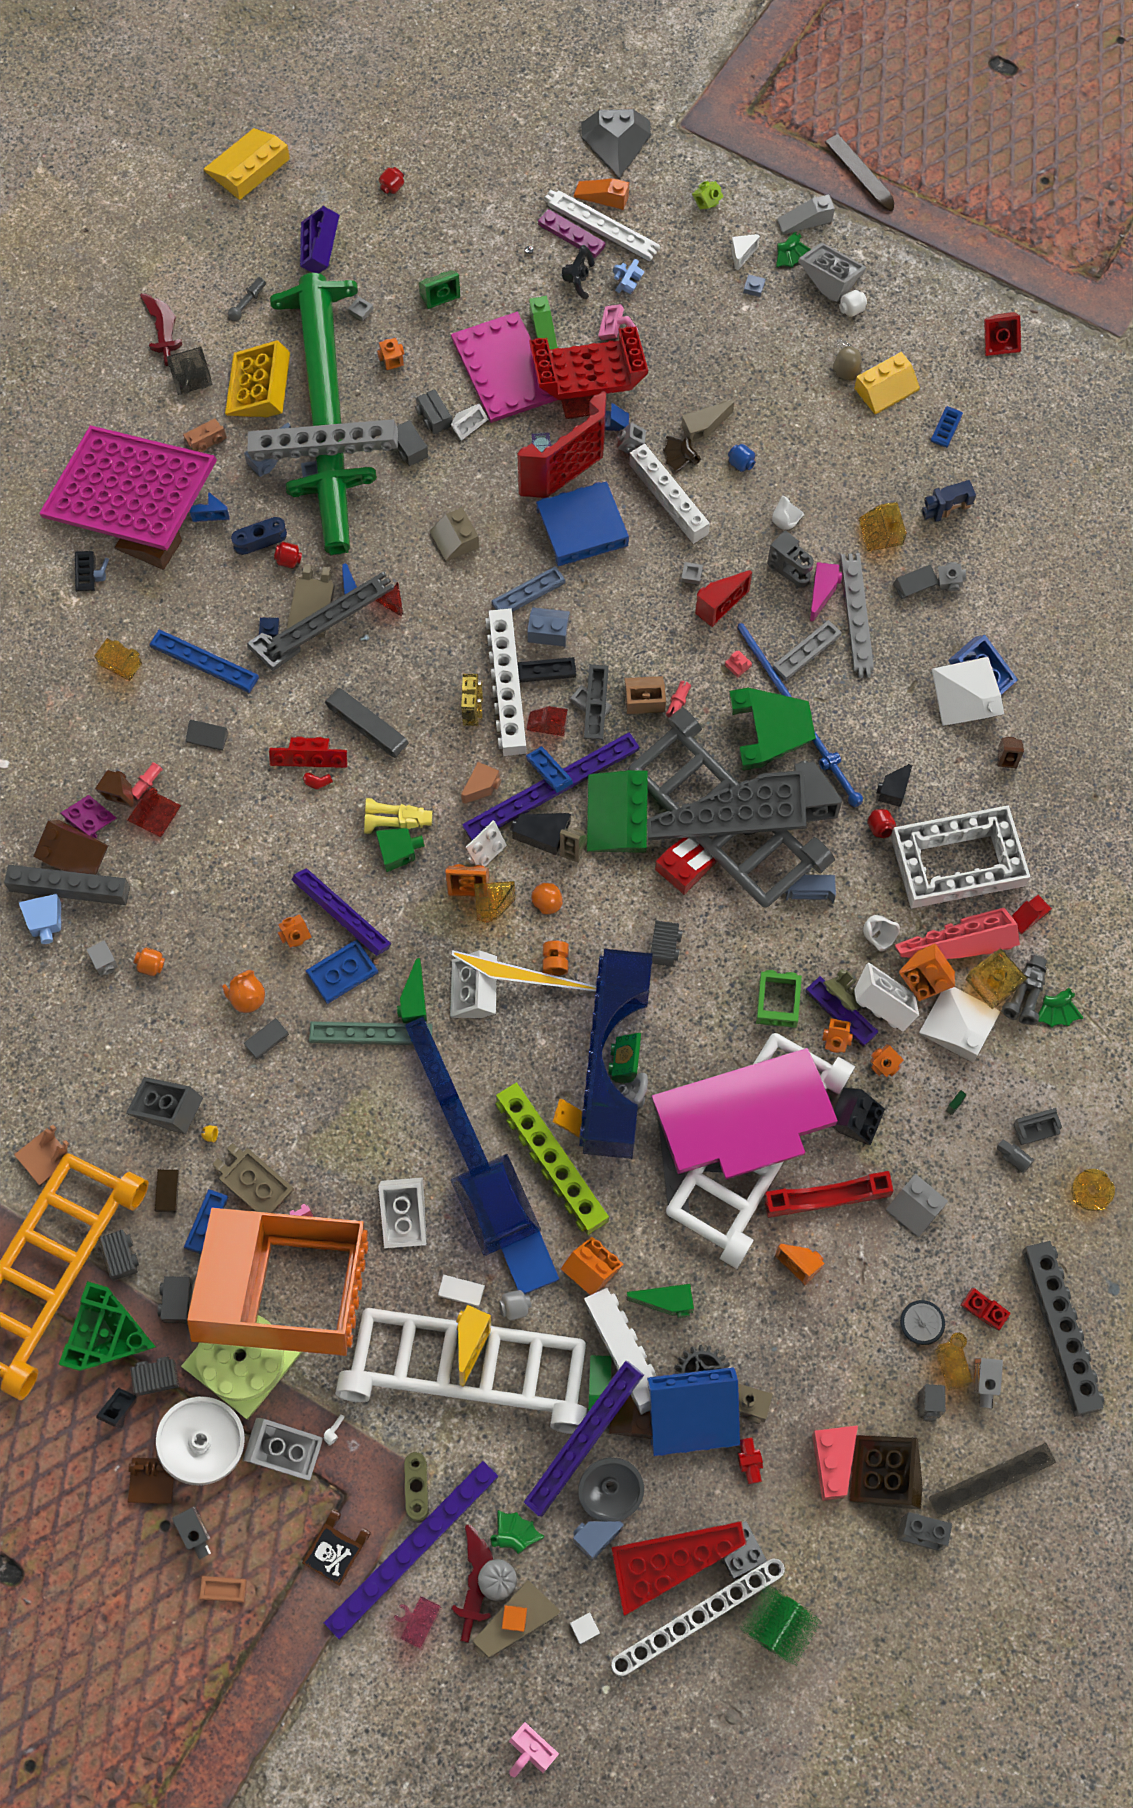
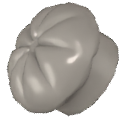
(497, 1580)

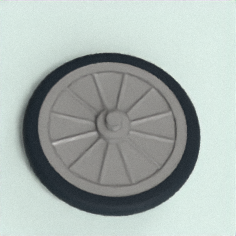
(922, 1322)

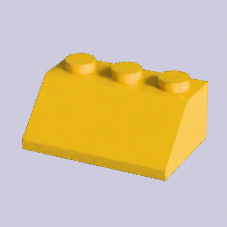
(887, 383)

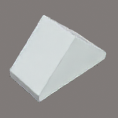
(742, 248)

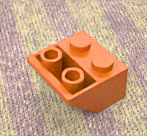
(928, 973)
(591, 1266)

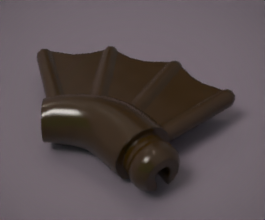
(680, 453)

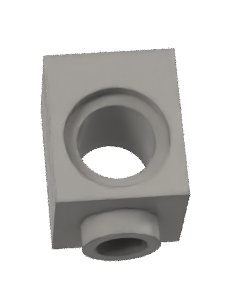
(102, 958)

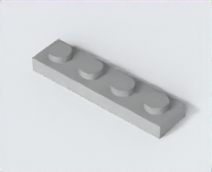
(807, 650)

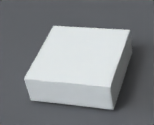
(584, 1628)

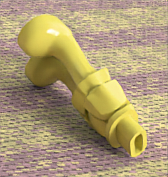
(408, 816)

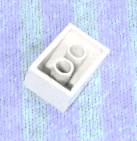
(403, 1212)

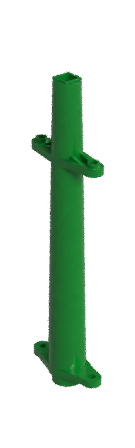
(315, 300)

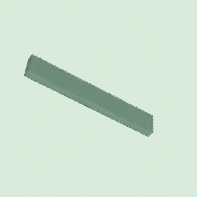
(360, 1033)

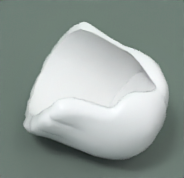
(786, 514)
(888, 929)

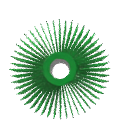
(780, 1625)

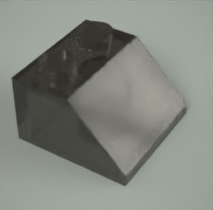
(189, 370)

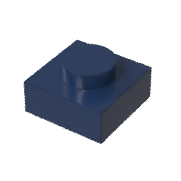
(269, 626)

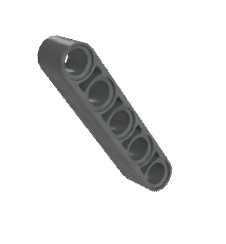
(366, 722)

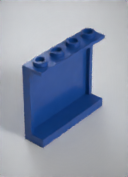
(583, 523)
(694, 1411)

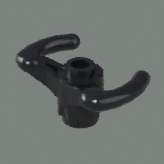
(578, 271)

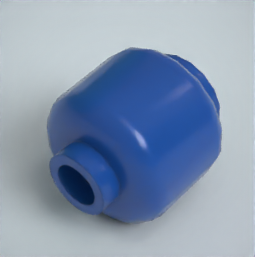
(741, 457)

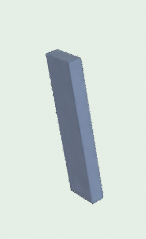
(529, 590)

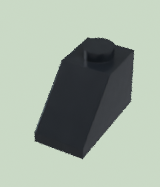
(894, 786)

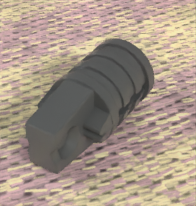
(1015, 1156)

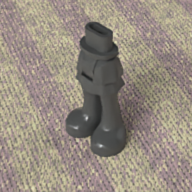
(1035, 974)

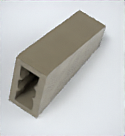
(539, 1612)

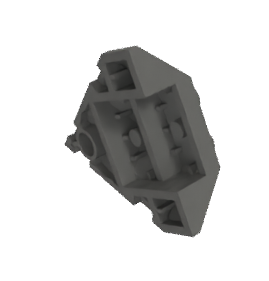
(616, 136)

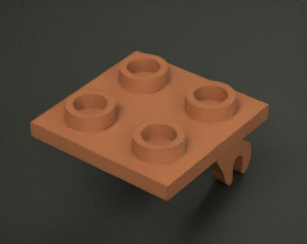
(42, 1155)

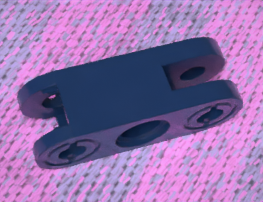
(245, 539)

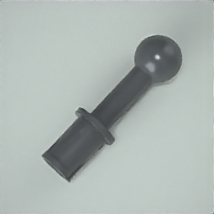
(235, 313)

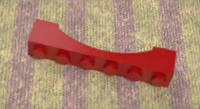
(858, 1190)

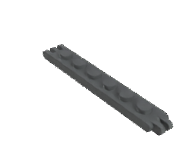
(330, 615)

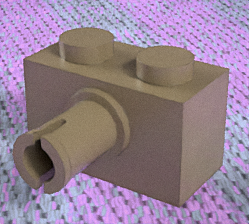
(754, 1403)

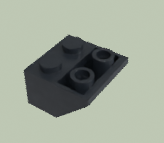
(857, 1115)

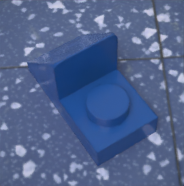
(616, 419)
(213, 511)

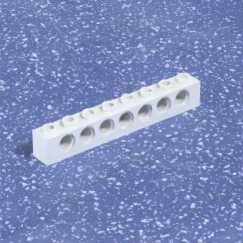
(515, 743)

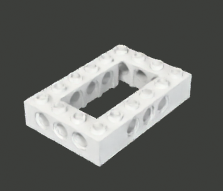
(994, 822)

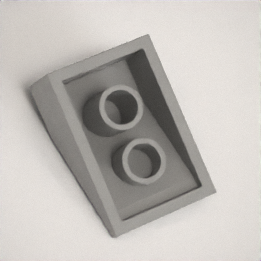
(282, 1449)

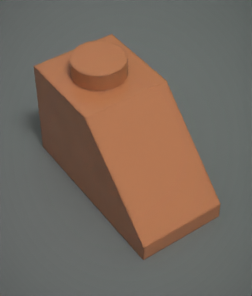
(481, 783)

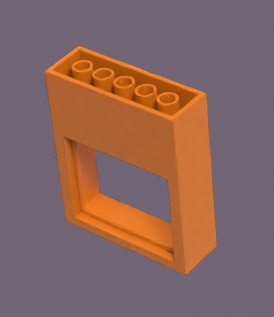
(234, 1275)

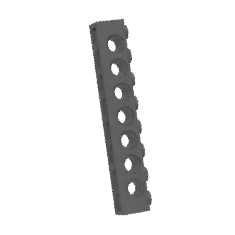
(1072, 1381)

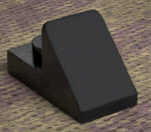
(117, 1408)

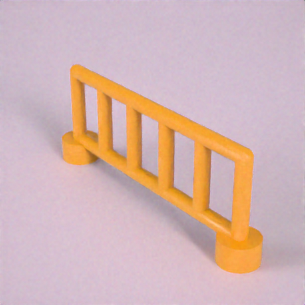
(128, 1192)

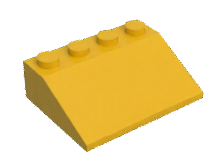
(248, 162)
(258, 381)

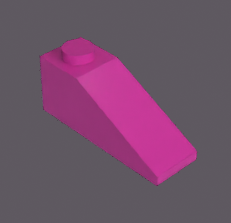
(824, 586)

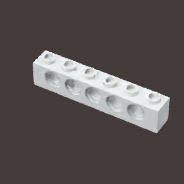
(669, 493)

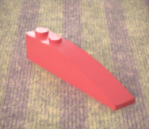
(971, 937)

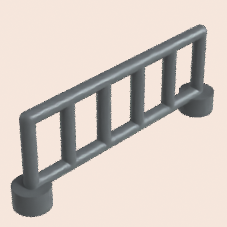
(812, 854)

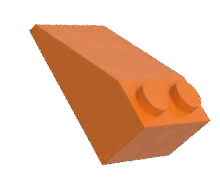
(462, 879)

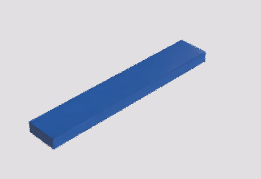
(204, 661)

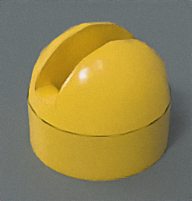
(210, 1133)

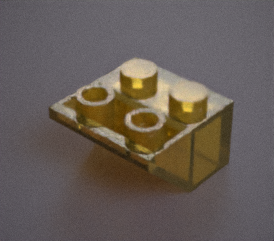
(883, 527)

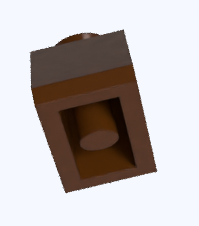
(1010, 752)
(116, 788)

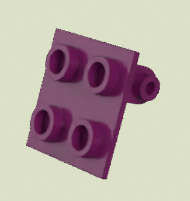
(88, 816)

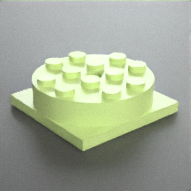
(243, 1382)

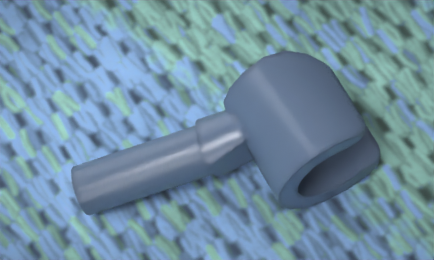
(100, 575)

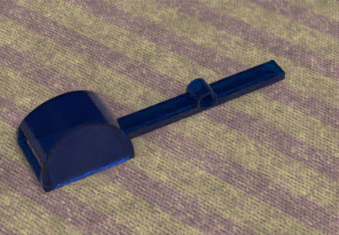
(490, 1189)

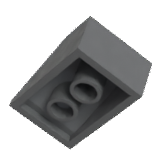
(165, 1104)

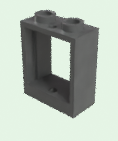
(932, 1531)

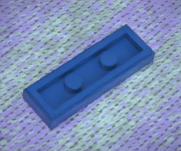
(549, 769)
(197, 1234)

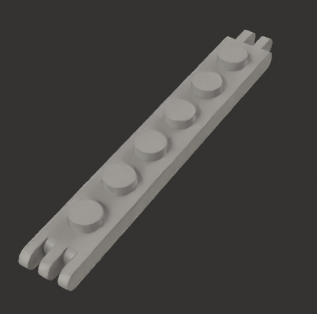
(857, 615)

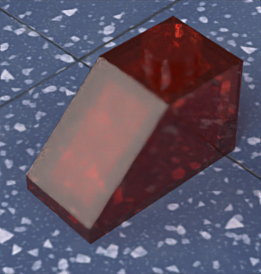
(548, 720)

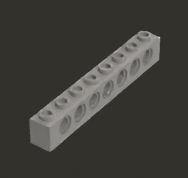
(315, 434)

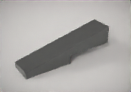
(596, 702)

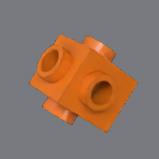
(391, 353)
(294, 931)
(837, 1036)
(892, 1064)

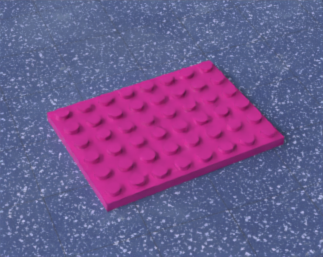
(128, 487)

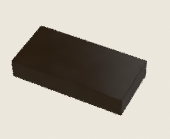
(166, 1190)

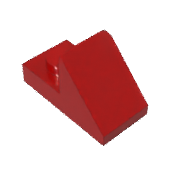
(1030, 913)

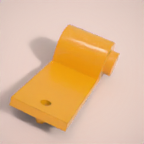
(568, 1117)

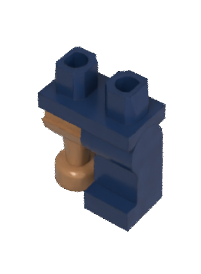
(947, 499)

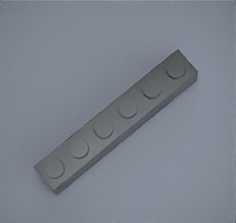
(67, 884)

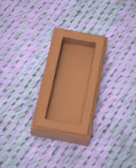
(223, 1589)

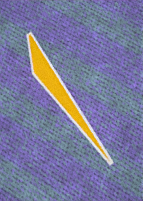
(504, 971)

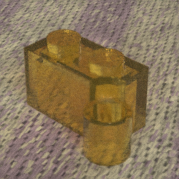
(118, 659)
(954, 1363)

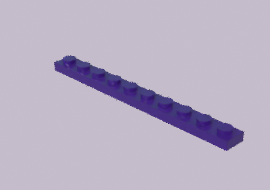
(543, 792)
(411, 1550)

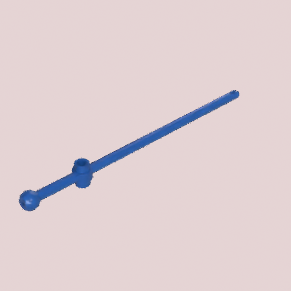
(830, 759)

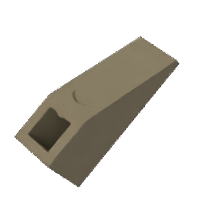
(702, 423)

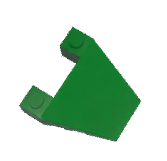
(779, 724)

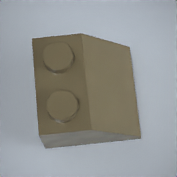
(455, 535)

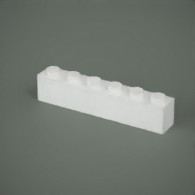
(620, 1341)

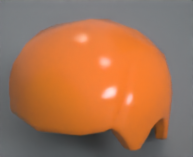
(547, 898)

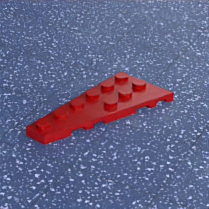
(661, 1563)

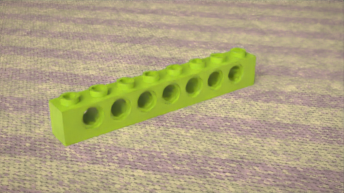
(586, 1222)

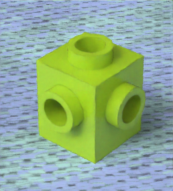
(708, 195)

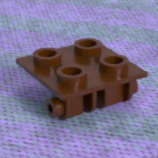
(149, 1482)

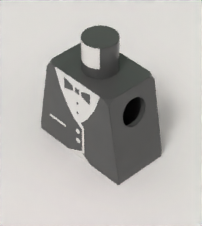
(185, 1524)

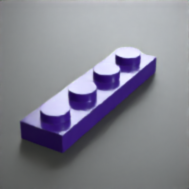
(861, 1029)

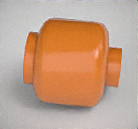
(149, 961)

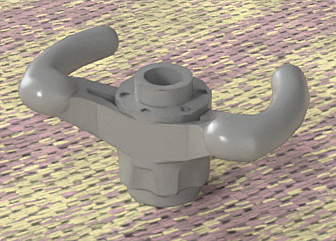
(635, 1090)

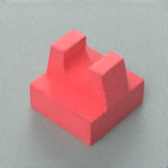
(738, 663)

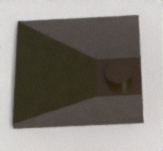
(886, 1472)

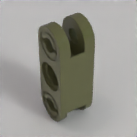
(412, 1475)

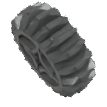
(695, 1356)

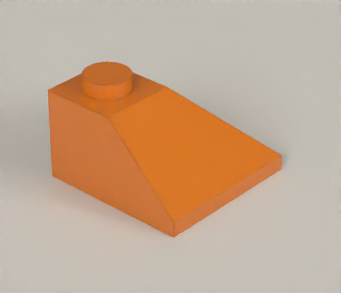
(800, 1261)

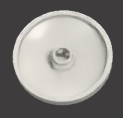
(200, 1441)

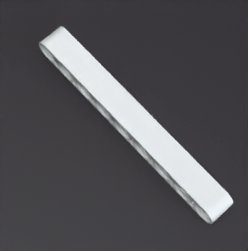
(709, 1616)

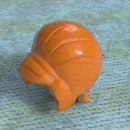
(245, 992)

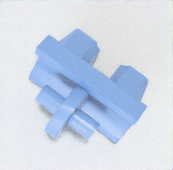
(621, 272)

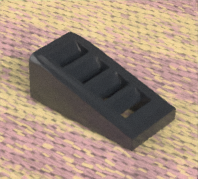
(83, 559)

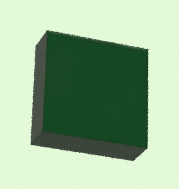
(956, 1102)

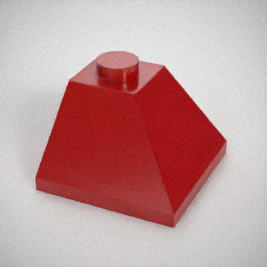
(1002, 334)

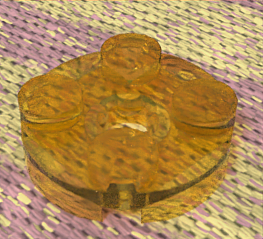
(1102, 1183)

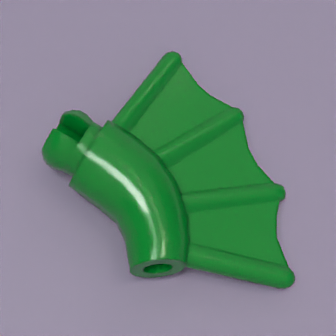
(790, 251)
(1059, 1009)
(514, 1532)

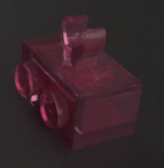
(419, 1622)

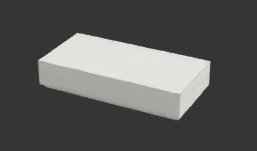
(461, 1290)

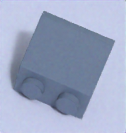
(548, 626)
(595, 1536)

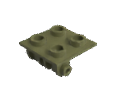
(839, 987)

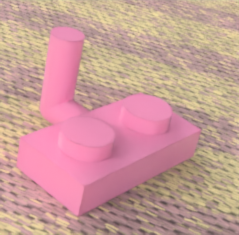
(611, 322)
(533, 1749)

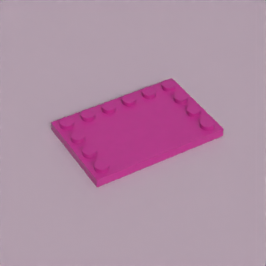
(501, 366)

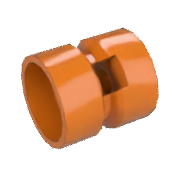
(555, 958)

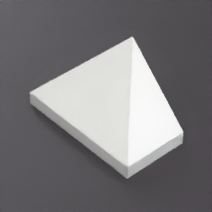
(468, 421)

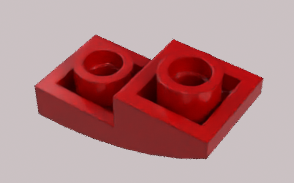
(985, 1309)

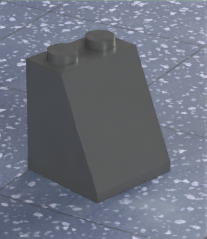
(820, 796)

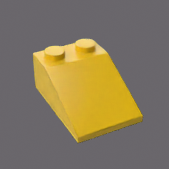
(473, 1332)

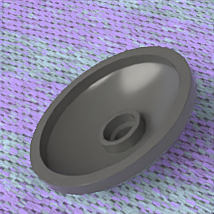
(614, 1501)

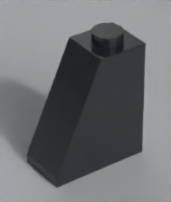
(541, 830)

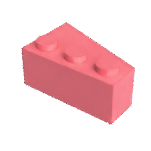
(834, 1459)

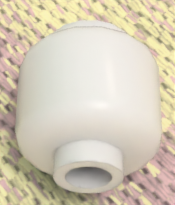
(853, 303)

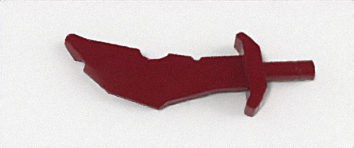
(164, 324)
(478, 1556)

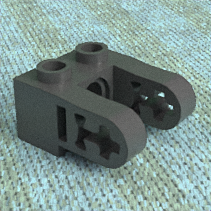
(785, 560)

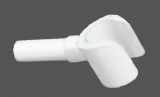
(329, 1435)

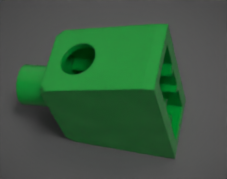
(398, 847)

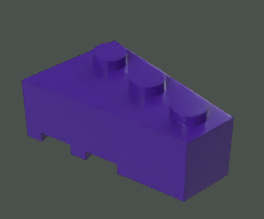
(317, 239)

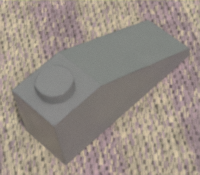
(810, 214)

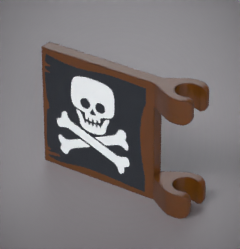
(333, 1551)

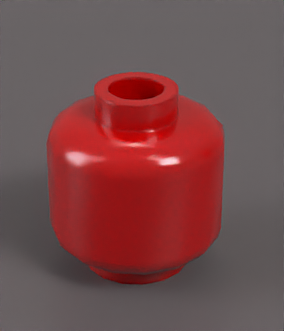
(391, 180)
(287, 555)
(881, 823)

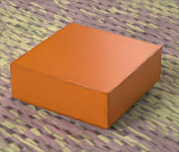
(514, 1618)

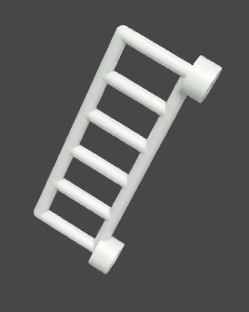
(735, 1242)
(356, 1383)

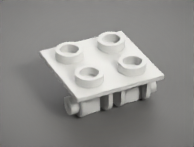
(486, 845)

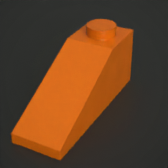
(604, 191)

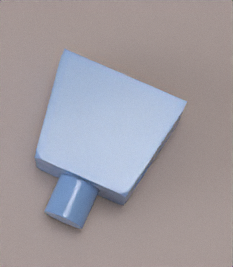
(43, 916)

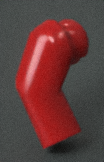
(316, 782)

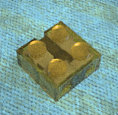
(471, 699)

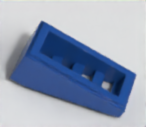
(951, 416)
(348, 581)

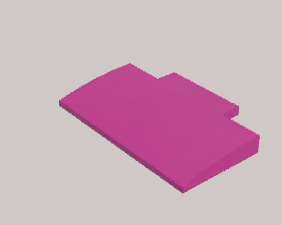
(745, 1115)

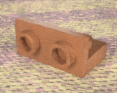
(205, 436)

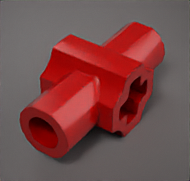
(750, 1460)

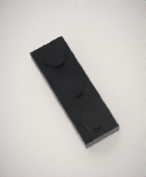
(546, 669)

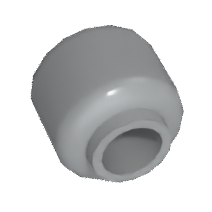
(514, 1305)

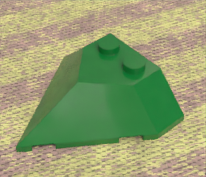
(102, 1331)

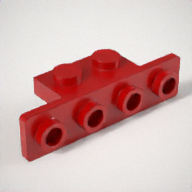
(308, 753)

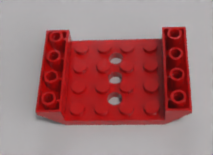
(609, 365)
(571, 455)

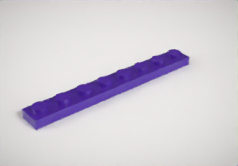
(583, 1438)

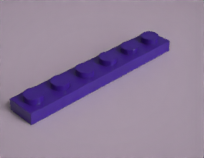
(341, 911)

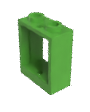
(778, 1018)

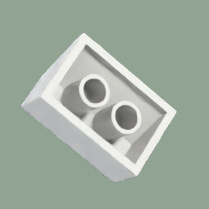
(472, 991)
(886, 998)

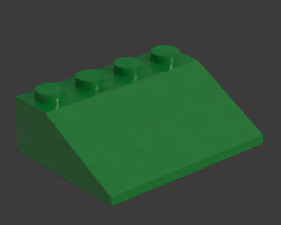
(617, 812)

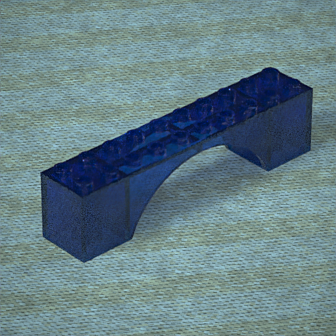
(607, 1114)

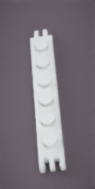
(602, 224)

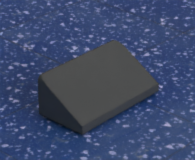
(206, 734)

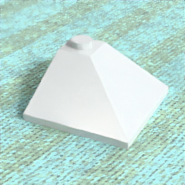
(967, 691)
(959, 1023)

